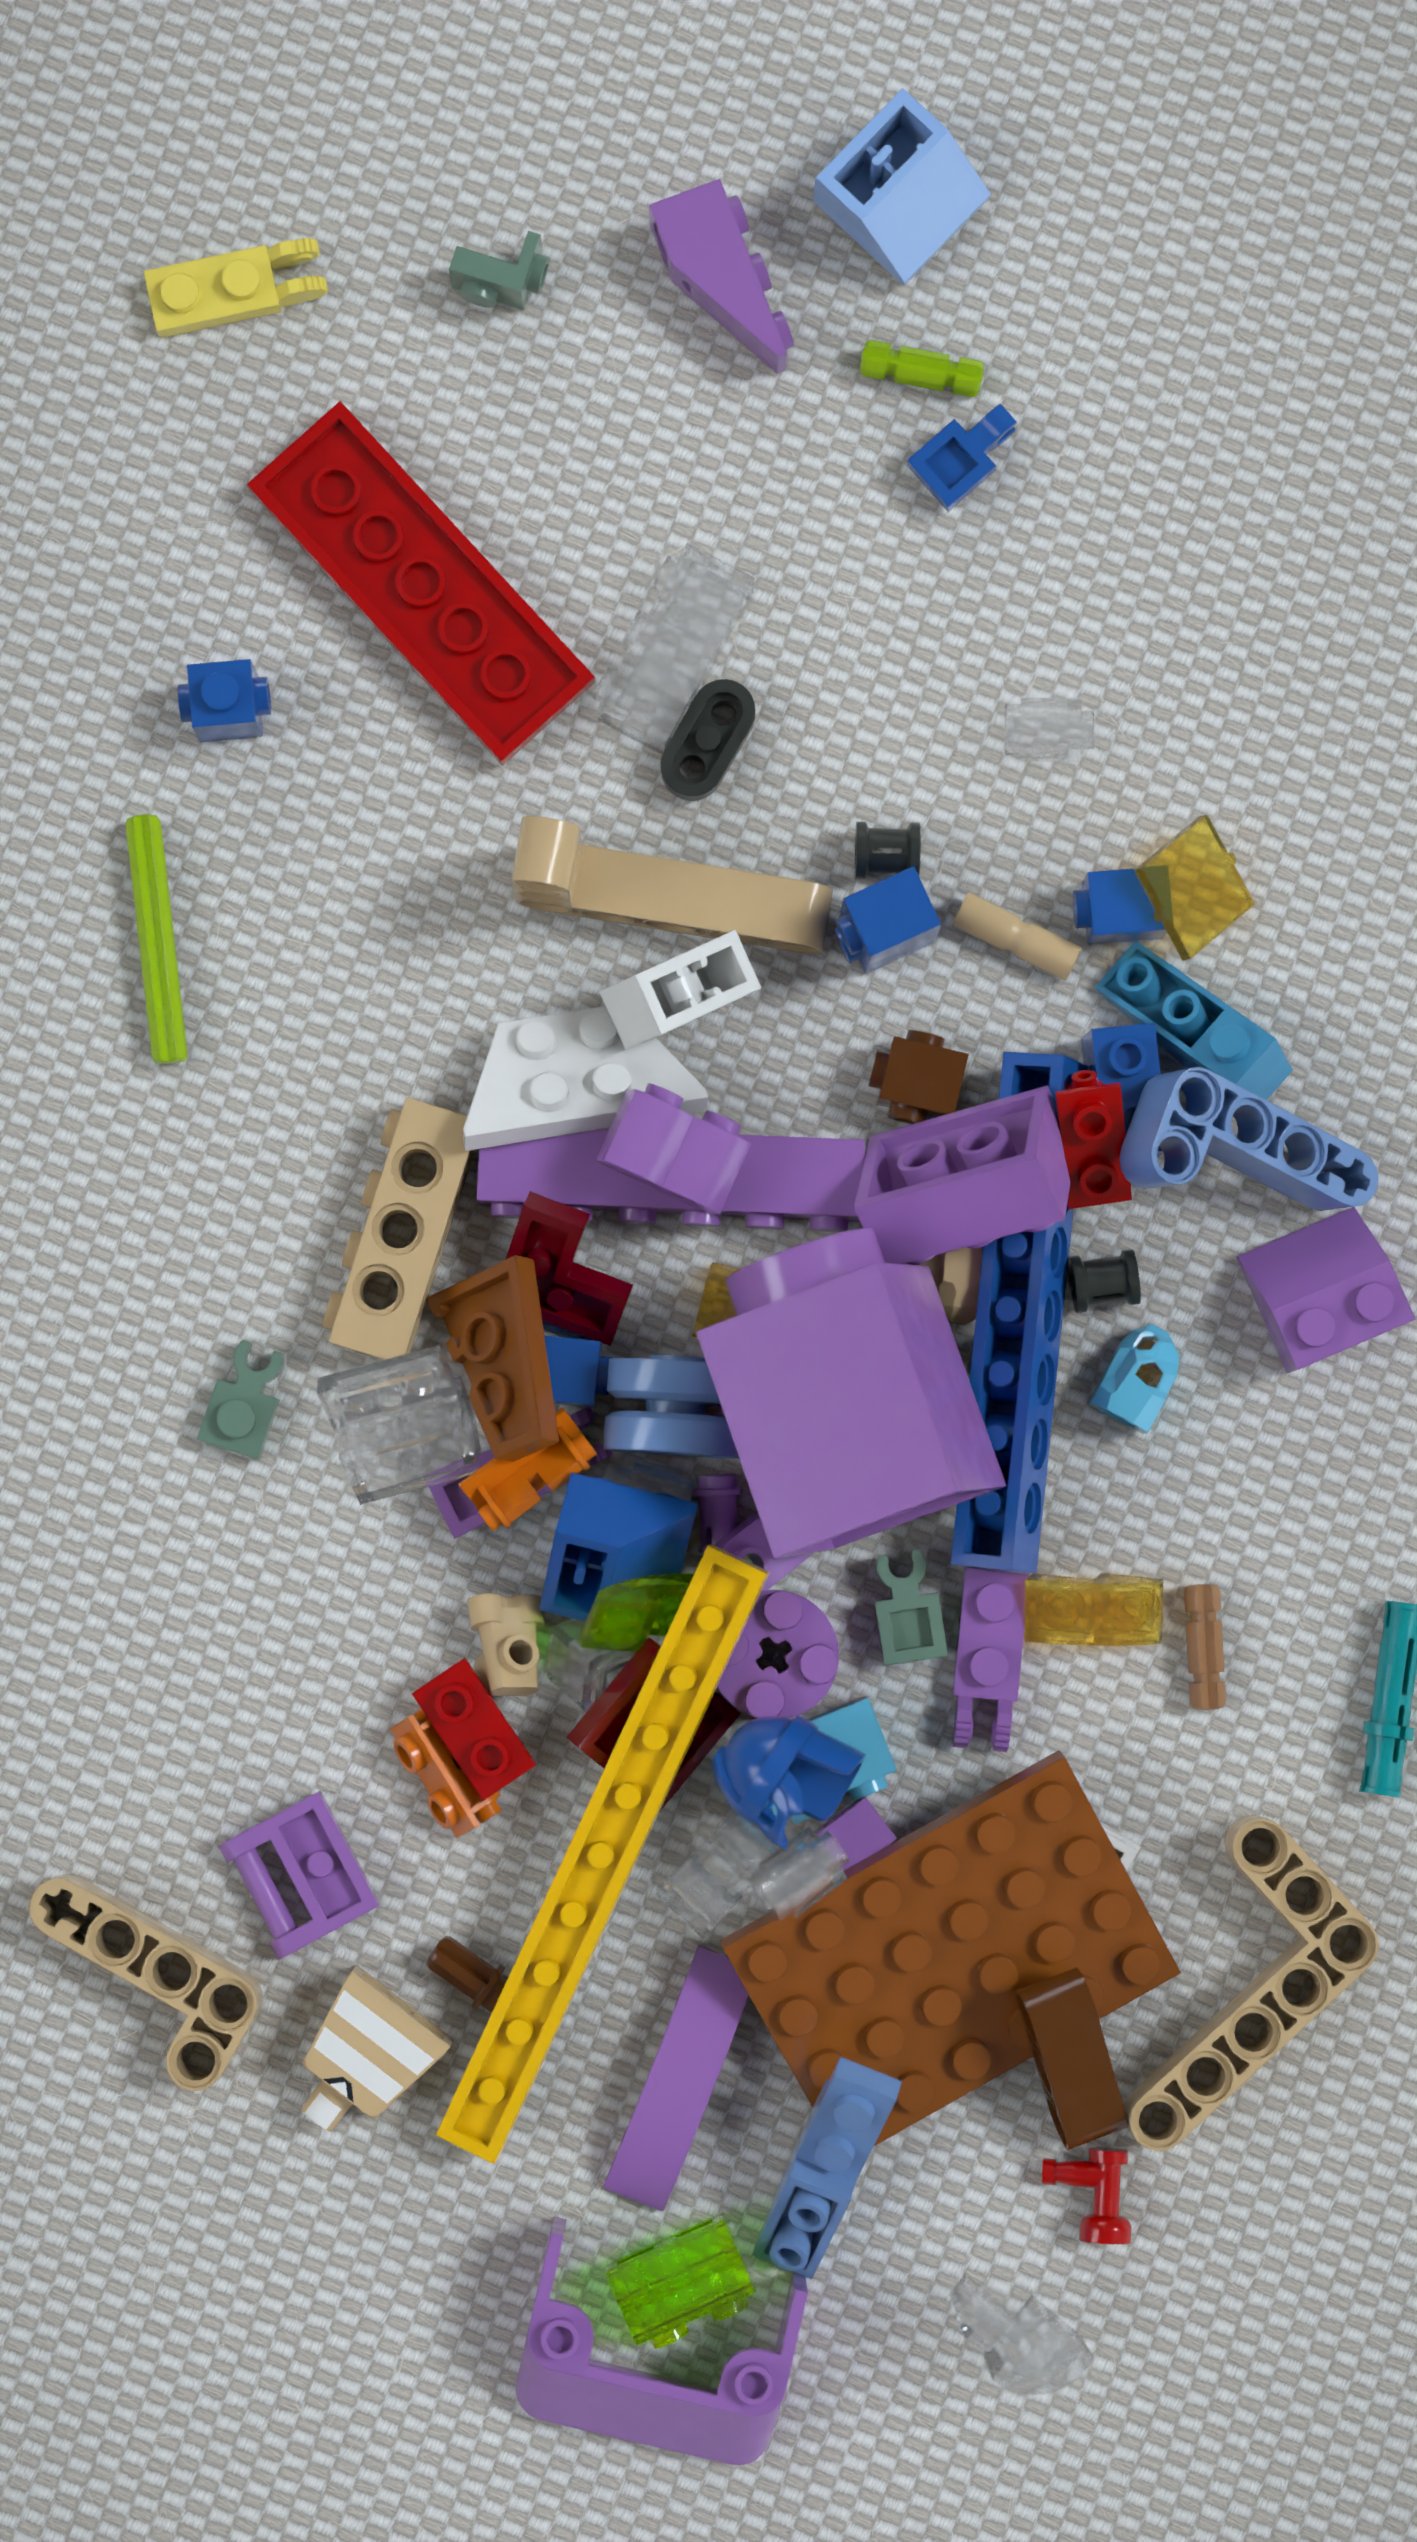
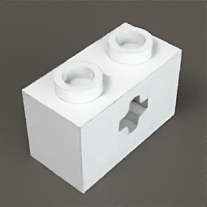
(680, 989)

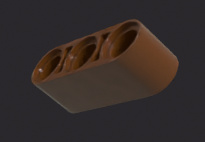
(1072, 2058)

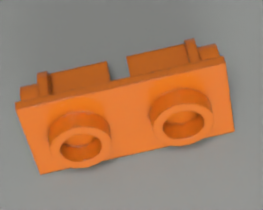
(509, 1489)
(451, 1795)

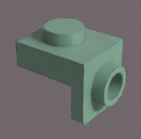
(491, 280)

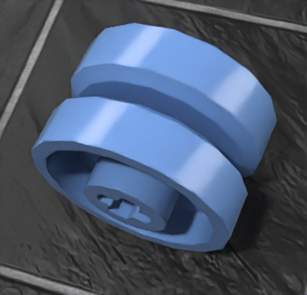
(675, 1414)

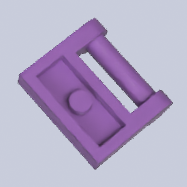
(317, 1863)

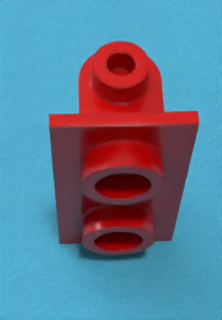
(1092, 1140)
(474, 1729)

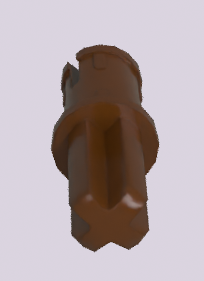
(468, 1972)

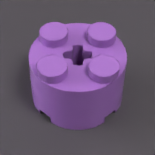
(810, 1661)

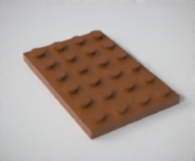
(936, 1934)

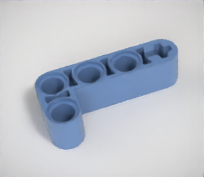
(1256, 1151)

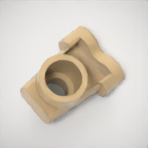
(508, 1642)

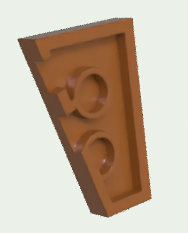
(503, 1349)

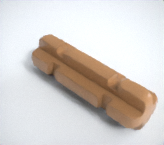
(1205, 1646)

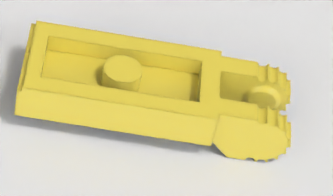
(230, 287)

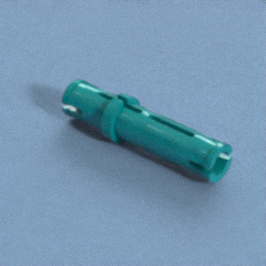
(1392, 1702)

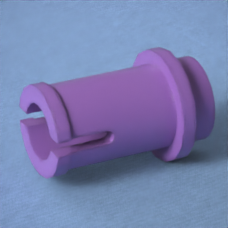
(716, 1507)

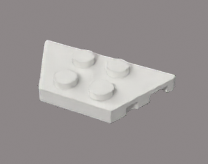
(566, 1078)

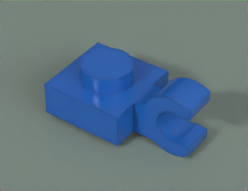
(957, 459)

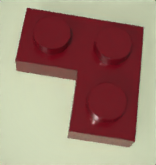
(567, 1291)

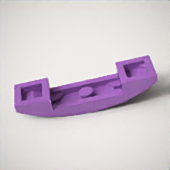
(679, 2081)

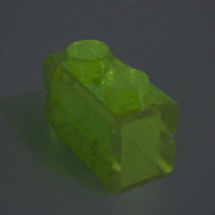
(681, 2281)

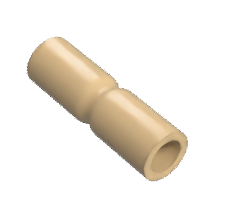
(1010, 933)

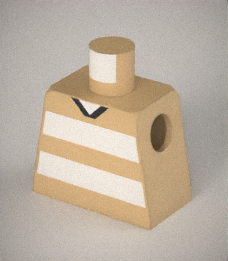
(368, 2051)

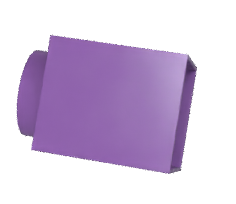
(845, 1394)

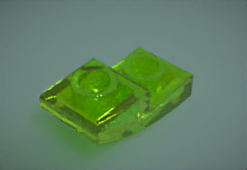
(633, 1610)

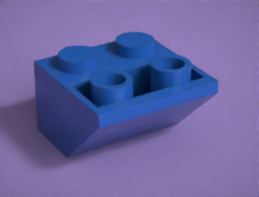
(611, 1537)

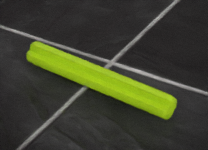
(156, 939)

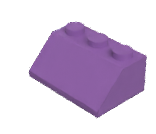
(965, 1178)

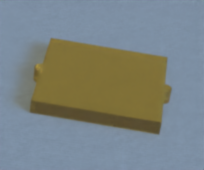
(1194, 887)

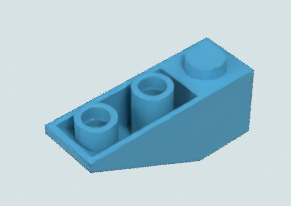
(1194, 1022)

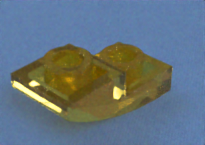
(1093, 1611)

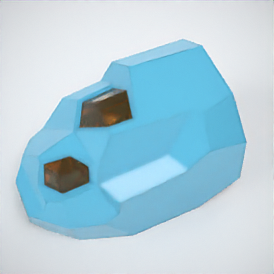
(1137, 1378)

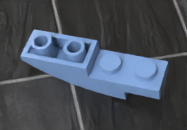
(826, 2167)

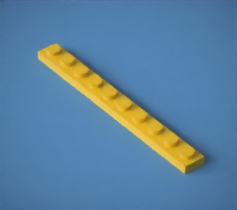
(602, 1853)

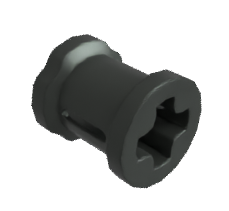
(869, 838)
(1104, 1280)

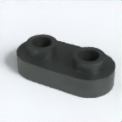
(706, 741)

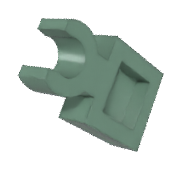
(240, 1412)
(909, 1622)

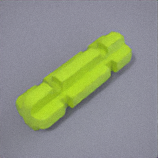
(921, 368)

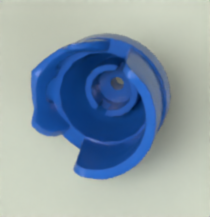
(785, 1766)

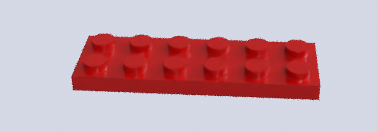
(421, 583)

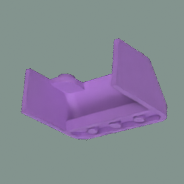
(721, 2424)

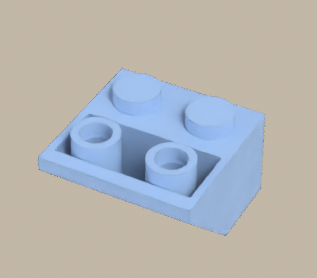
(901, 187)

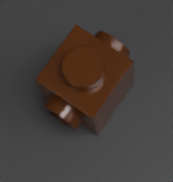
(918, 1077)

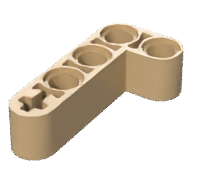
(141, 1969)

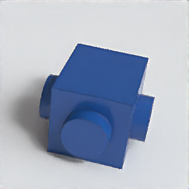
(224, 700)

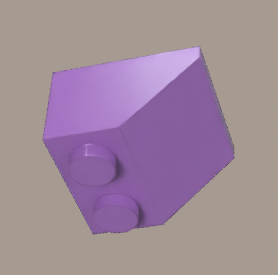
(1325, 1289)

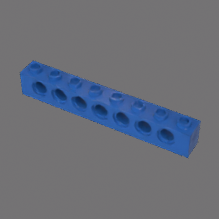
(1017, 1362)

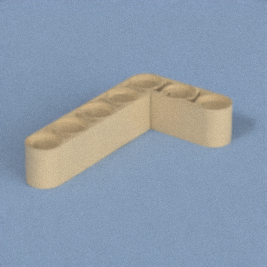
(662, 893)
(1263, 1993)

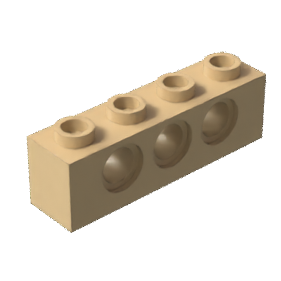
(393, 1330)

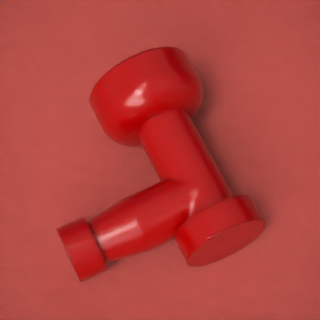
(1103, 2175)

